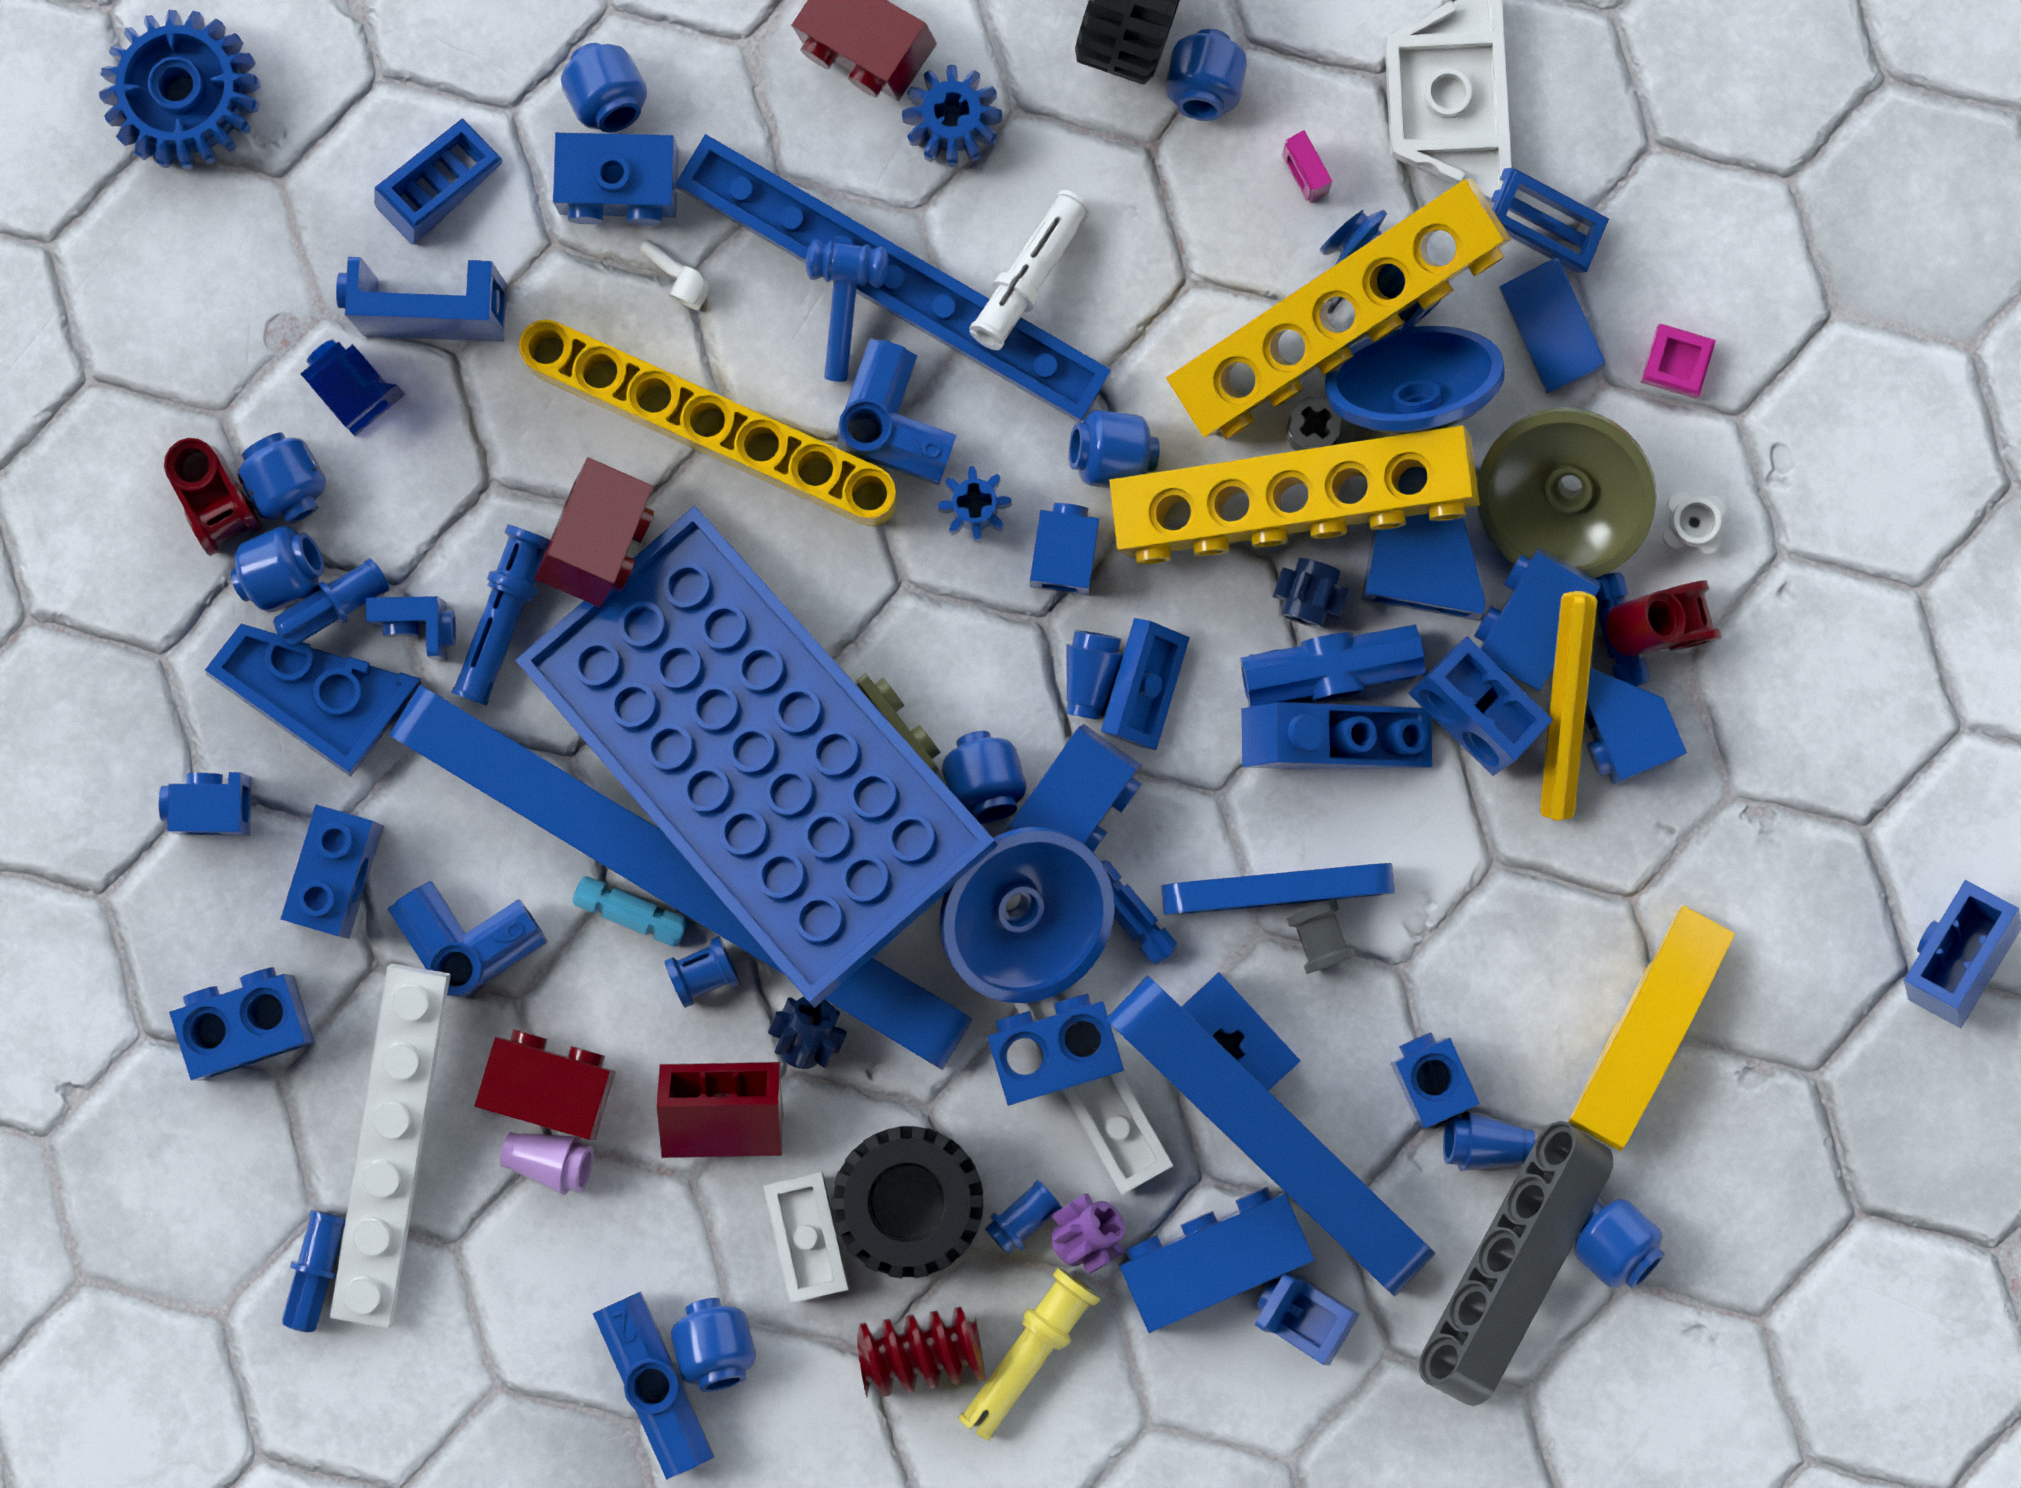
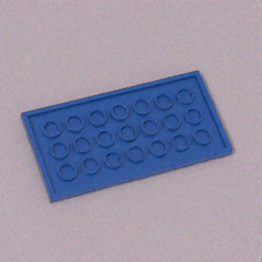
(757, 756)

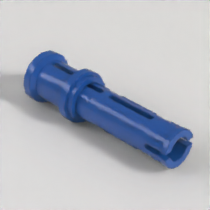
(511, 587)

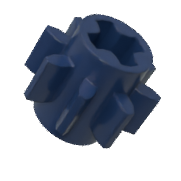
(1310, 592)
(807, 1033)

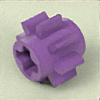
(1088, 1233)

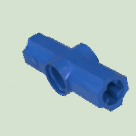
(1333, 666)
(668, 1423)

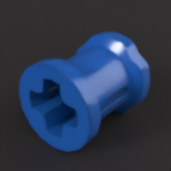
(702, 972)

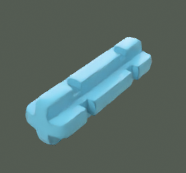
(630, 911)

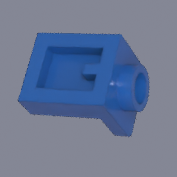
(405, 614)

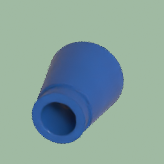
(1090, 672)
(1484, 1143)

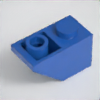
(1628, 728)

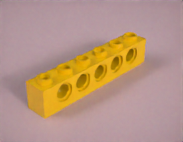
(1204, 381)
(1144, 499)

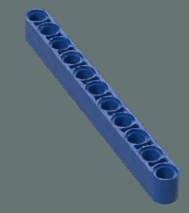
(652, 862)

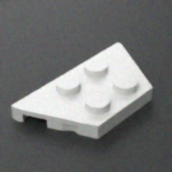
(1451, 94)

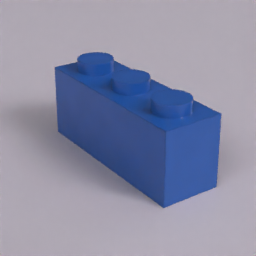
(1215, 1258)

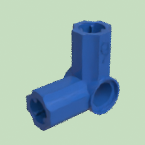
(877, 396)
(490, 946)

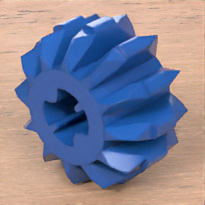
(935, 103)

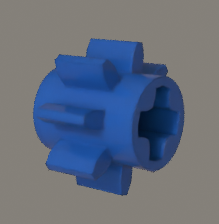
(988, 512)

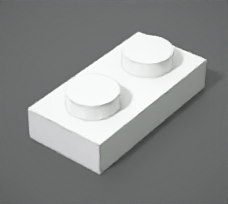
(806, 1237)

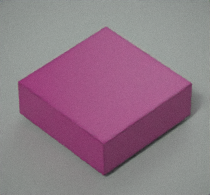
(1306, 167)
(1678, 361)

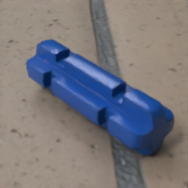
(1612, 593)
(1139, 920)

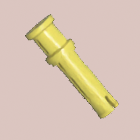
(1045, 1329)

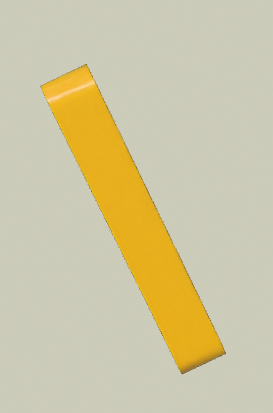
(690, 400)

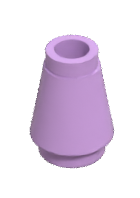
(549, 1160)

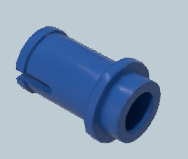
(1022, 1218)

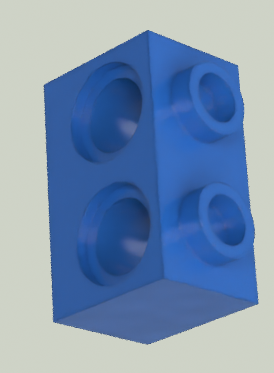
(1480, 706)
(245, 1038)
(1059, 1066)

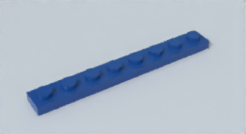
(912, 286)

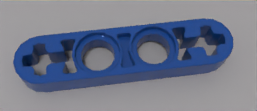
(1277, 889)

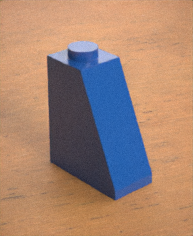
(1424, 563)

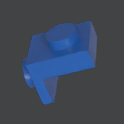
(1305, 1317)

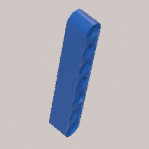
(1270, 1135)

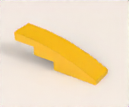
(1651, 1028)

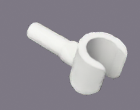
(689, 286)

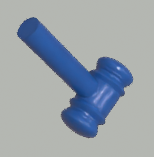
(846, 267)

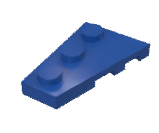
(314, 695)

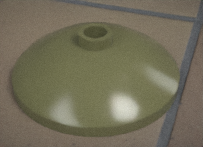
(1530, 507)

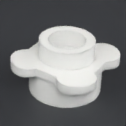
(1706, 510)

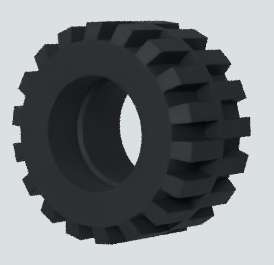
(1125, 36)
(854, 1202)

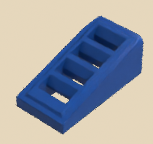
(431, 211)

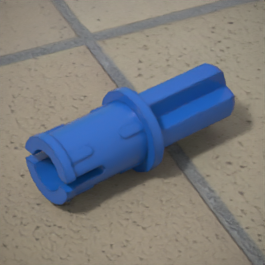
(330, 603)
(313, 1271)

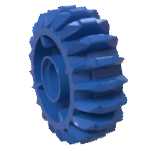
(158, 61)

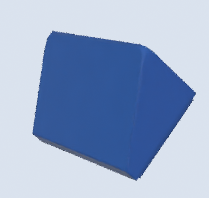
(1552, 325)

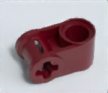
(215, 504)
(1662, 621)

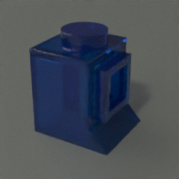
(349, 385)

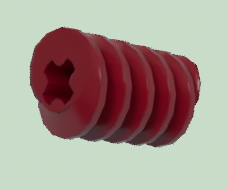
(920, 1352)

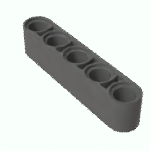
(1516, 1263)

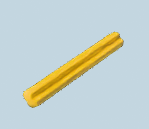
(1568, 705)

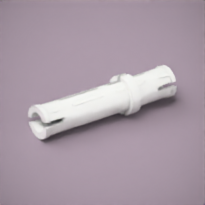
(1018, 288)

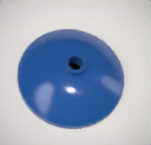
(1416, 381)
(1050, 933)

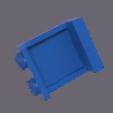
(425, 316)

